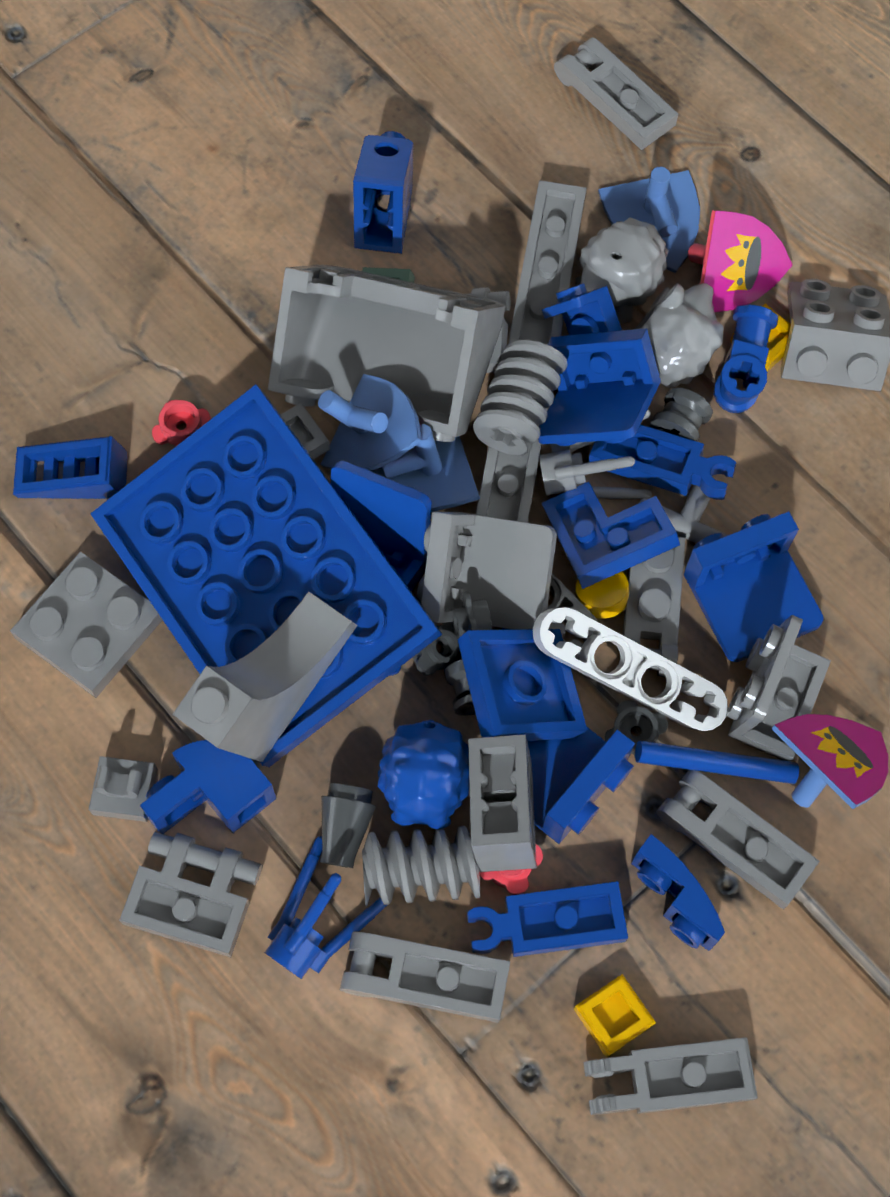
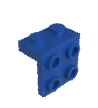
(603, 387)
(390, 514)
(750, 583)
(572, 776)

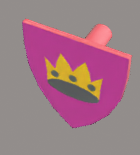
(739, 259)

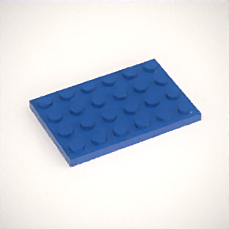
(237, 536)

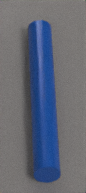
(716, 762)

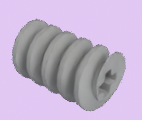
(519, 396)
(419, 865)

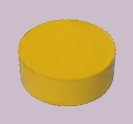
(605, 597)

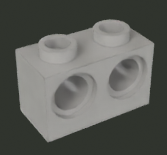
(502, 803)

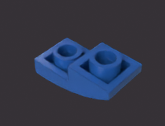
(692, 911)

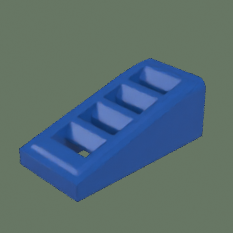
(103, 474)

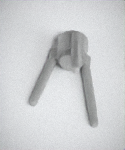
(565, 470)

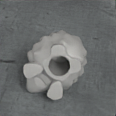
(627, 261)
(683, 332)

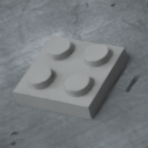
(87, 624)

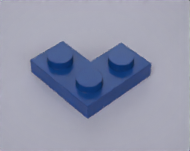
(603, 544)

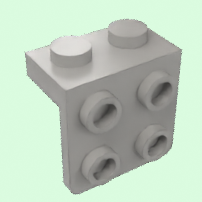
(837, 335)
(492, 560)
(780, 687)

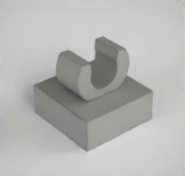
(121, 788)

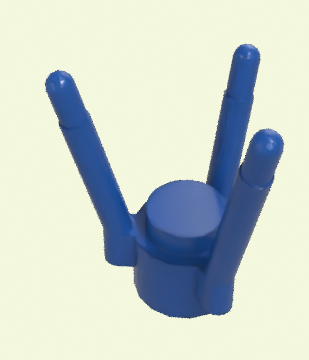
(297, 943)

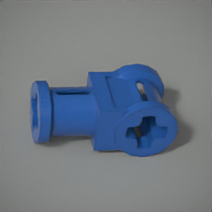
(745, 359)

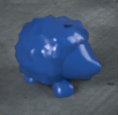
(424, 773)

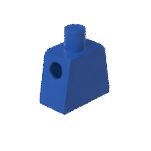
(383, 169)

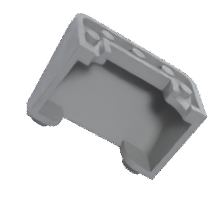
(359, 323)

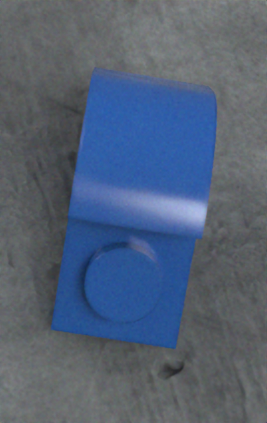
(222, 778)

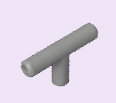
(687, 522)

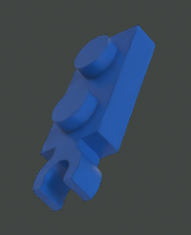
(668, 462)
(555, 920)

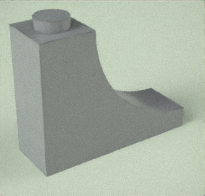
(256, 697)

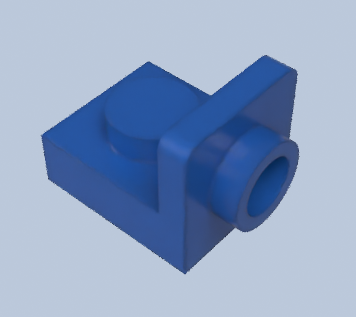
(585, 311)

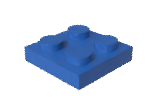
(519, 686)

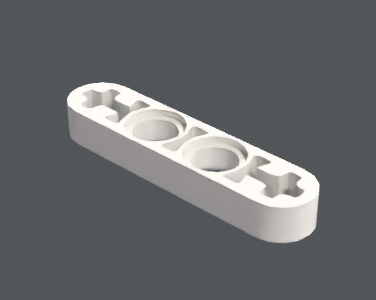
(631, 667)

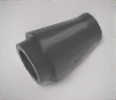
(344, 823)

